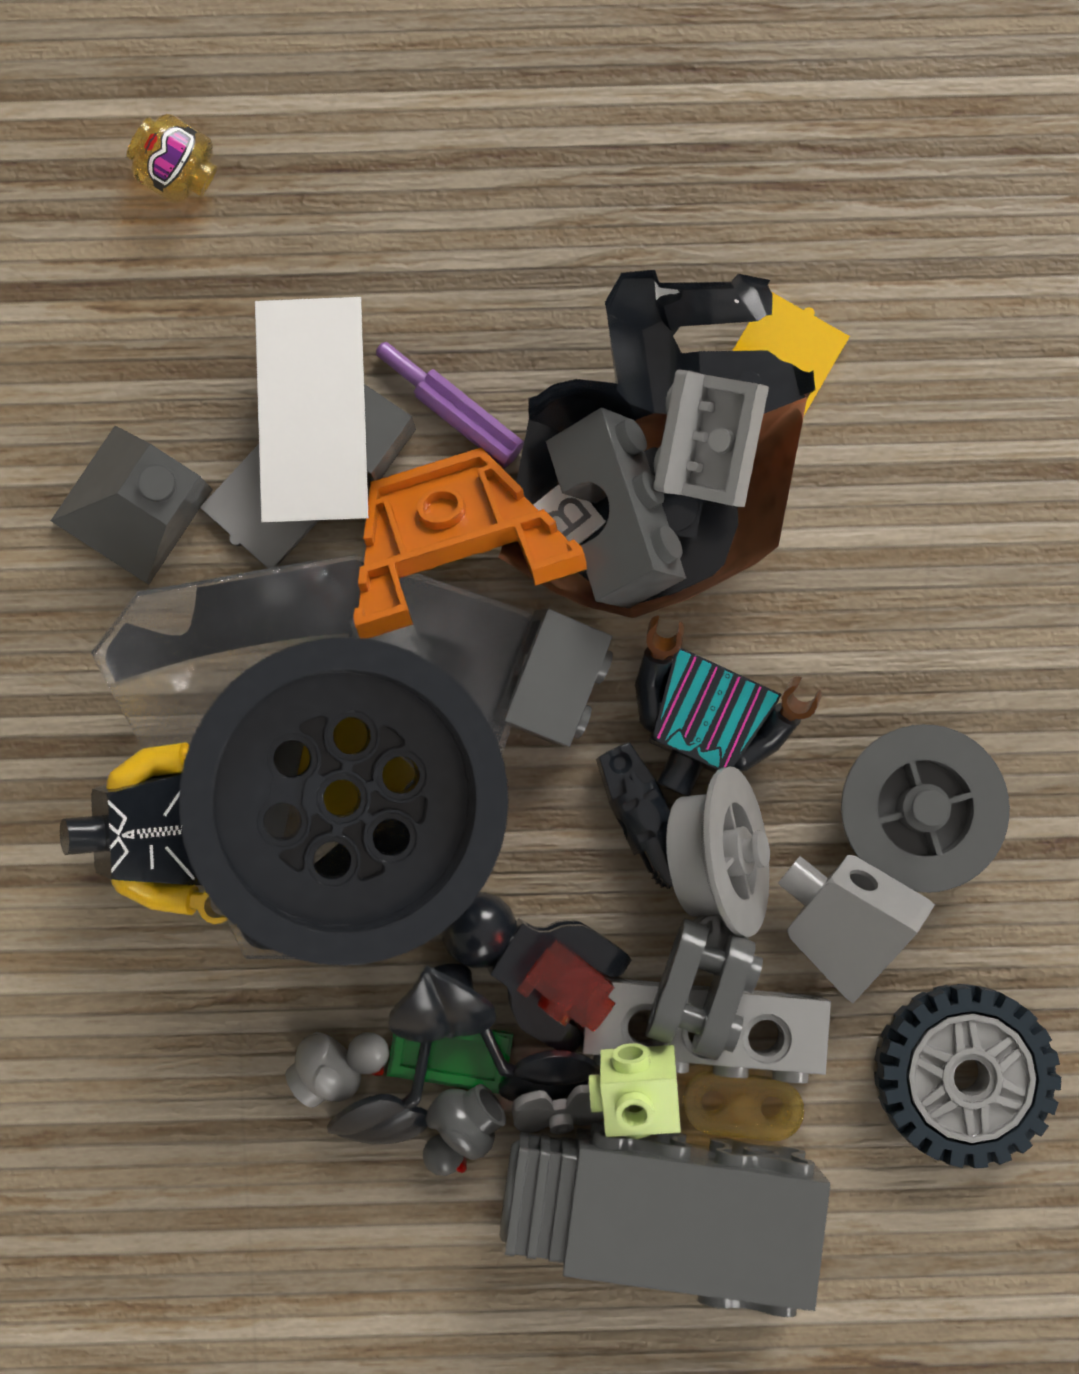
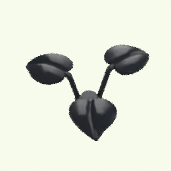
(449, 1007)

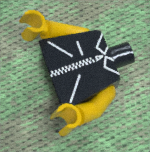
(140, 834)

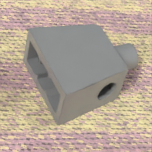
(852, 920)

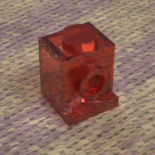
(569, 987)

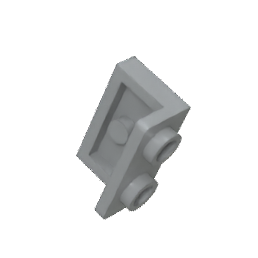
(710, 437)

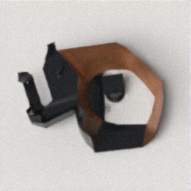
(642, 325)

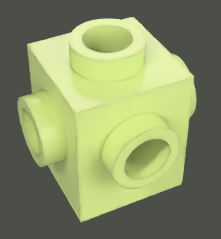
(636, 1091)

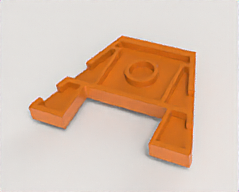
(443, 516)

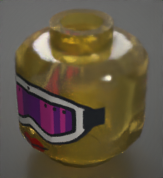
(171, 158)

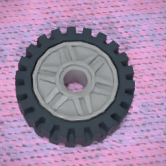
(1011, 1086)

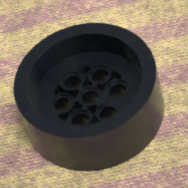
(380, 899)

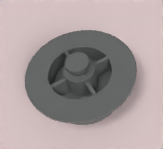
(926, 807)

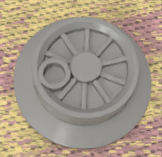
(721, 853)

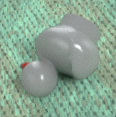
(332, 1072)

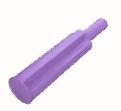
(455, 408)

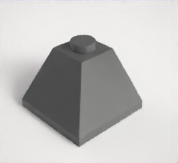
(132, 503)

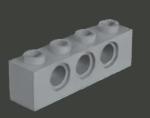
(797, 1052)

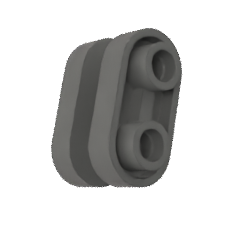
(734, 971)

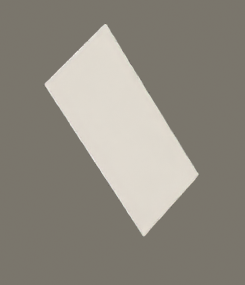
(311, 409)

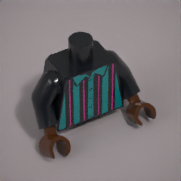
(709, 712)

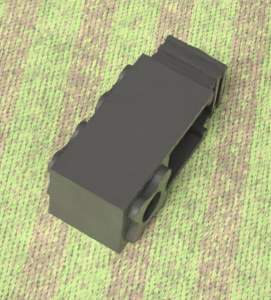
(671, 1215)

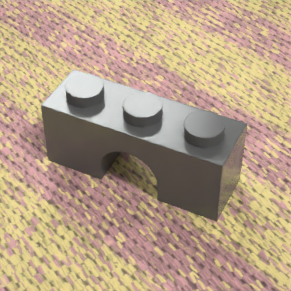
(637, 548)

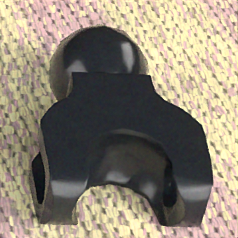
(509, 948)

